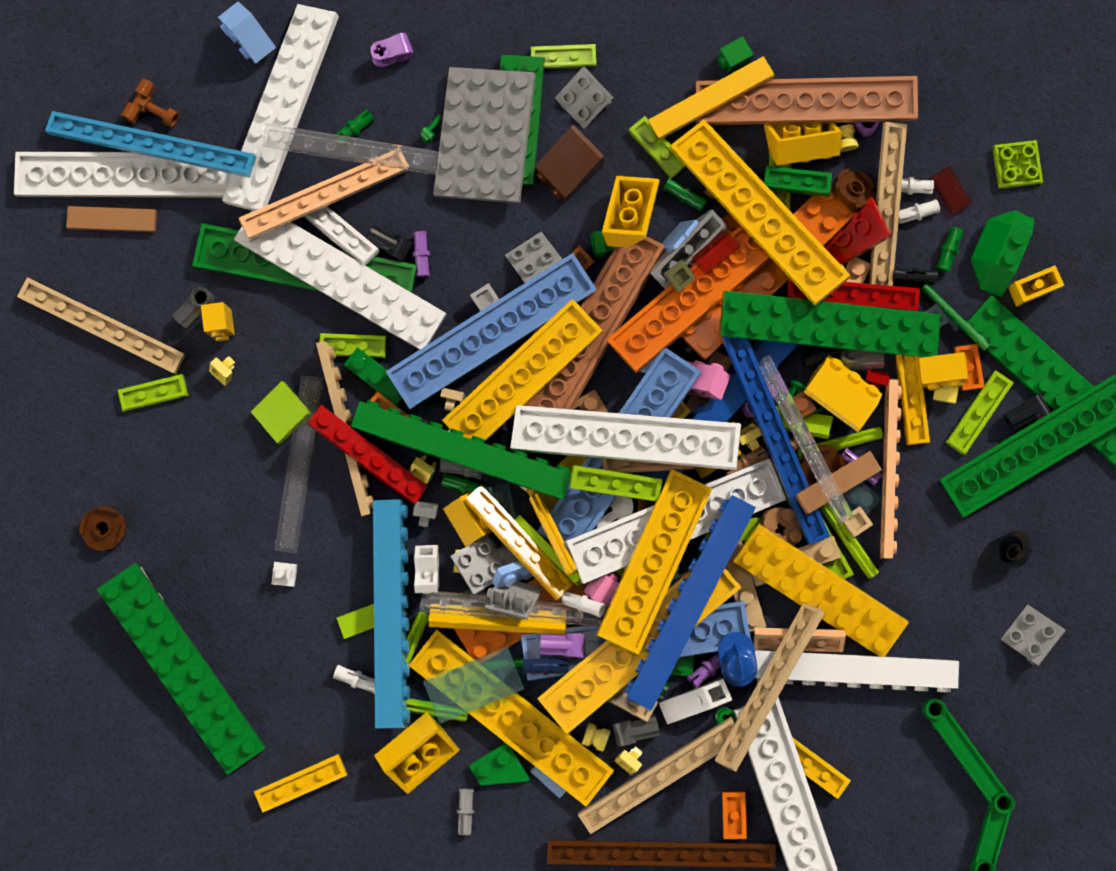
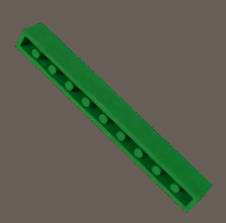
(462, 450)

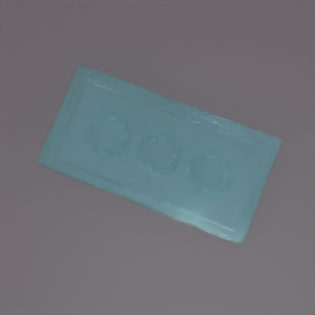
(473, 685)

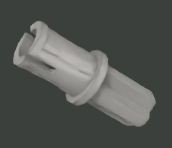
(465, 811)

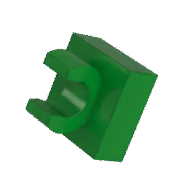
(598, 244)

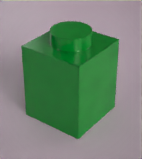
(735, 55)

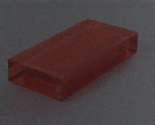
(951, 190)
(715, 252)

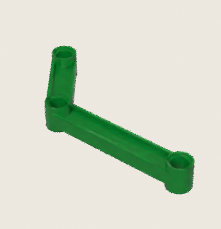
(983, 777)

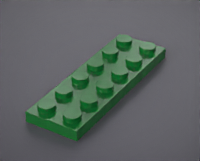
(535, 65)

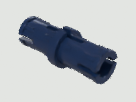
(545, 666)

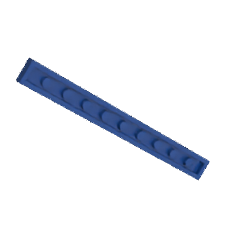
(774, 435)

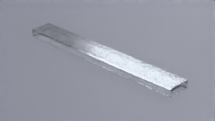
(351, 149)
(805, 440)
(298, 470)
(474, 606)

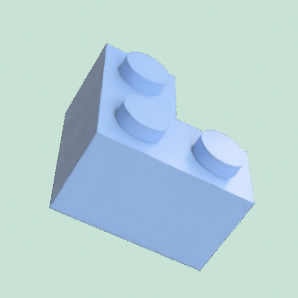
(244, 29)

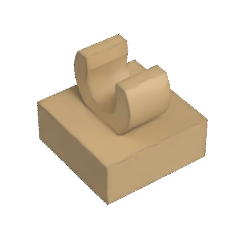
(452, 397)
(858, 522)

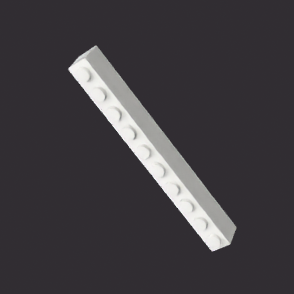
(868, 670)

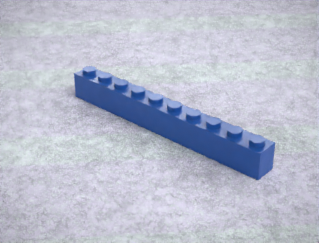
(733, 396)
(690, 604)

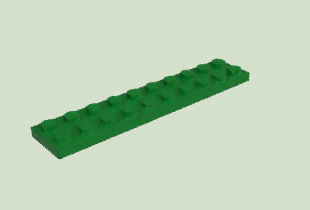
(220, 253)
(829, 325)
(1034, 363)
(1033, 448)
(181, 668)

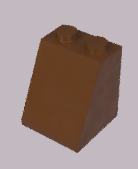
(569, 164)

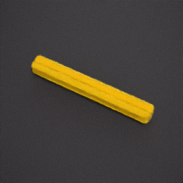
(553, 534)

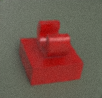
(876, 378)

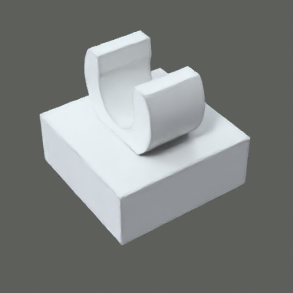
(284, 574)

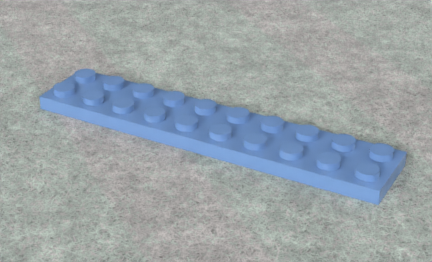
(490, 331)
(656, 395)
(703, 639)

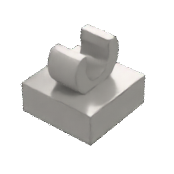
(484, 297)
(425, 511)

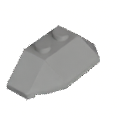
(708, 228)

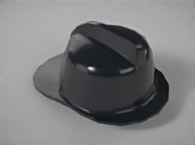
(1007, 551)

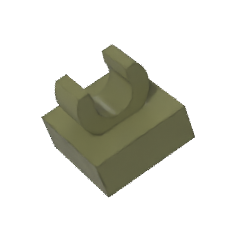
(679, 276)

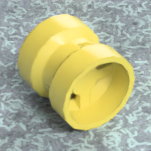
(848, 140)
(596, 737)

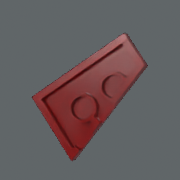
(860, 235)

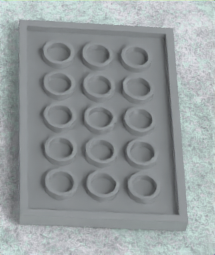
(484, 134)

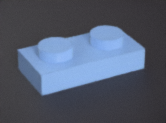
(510, 574)

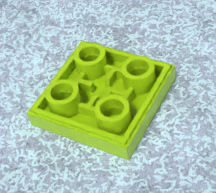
(1017, 164)
(281, 412)

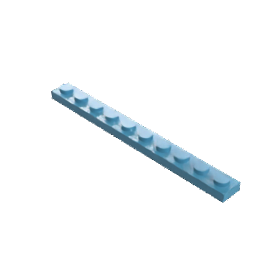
(151, 144)

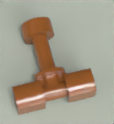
(143, 104)

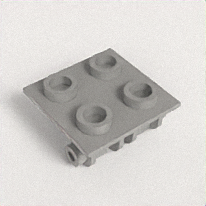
(584, 97)
(533, 257)
(478, 564)
(513, 600)
(1033, 635)

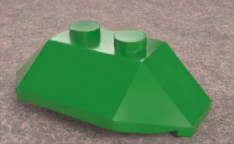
(1001, 250)

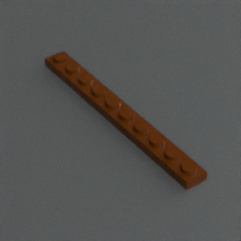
(661, 853)

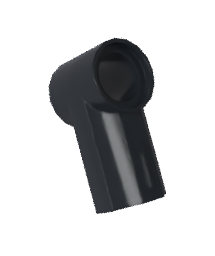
(394, 245)
(1030, 410)

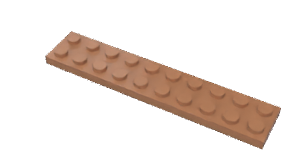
(820, 101)
(608, 307)

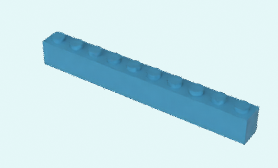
(389, 614)

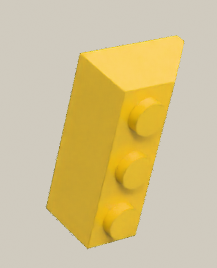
(802, 142)
(629, 211)
(843, 392)
(416, 753)

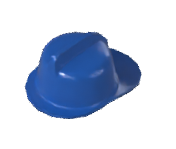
(737, 659)

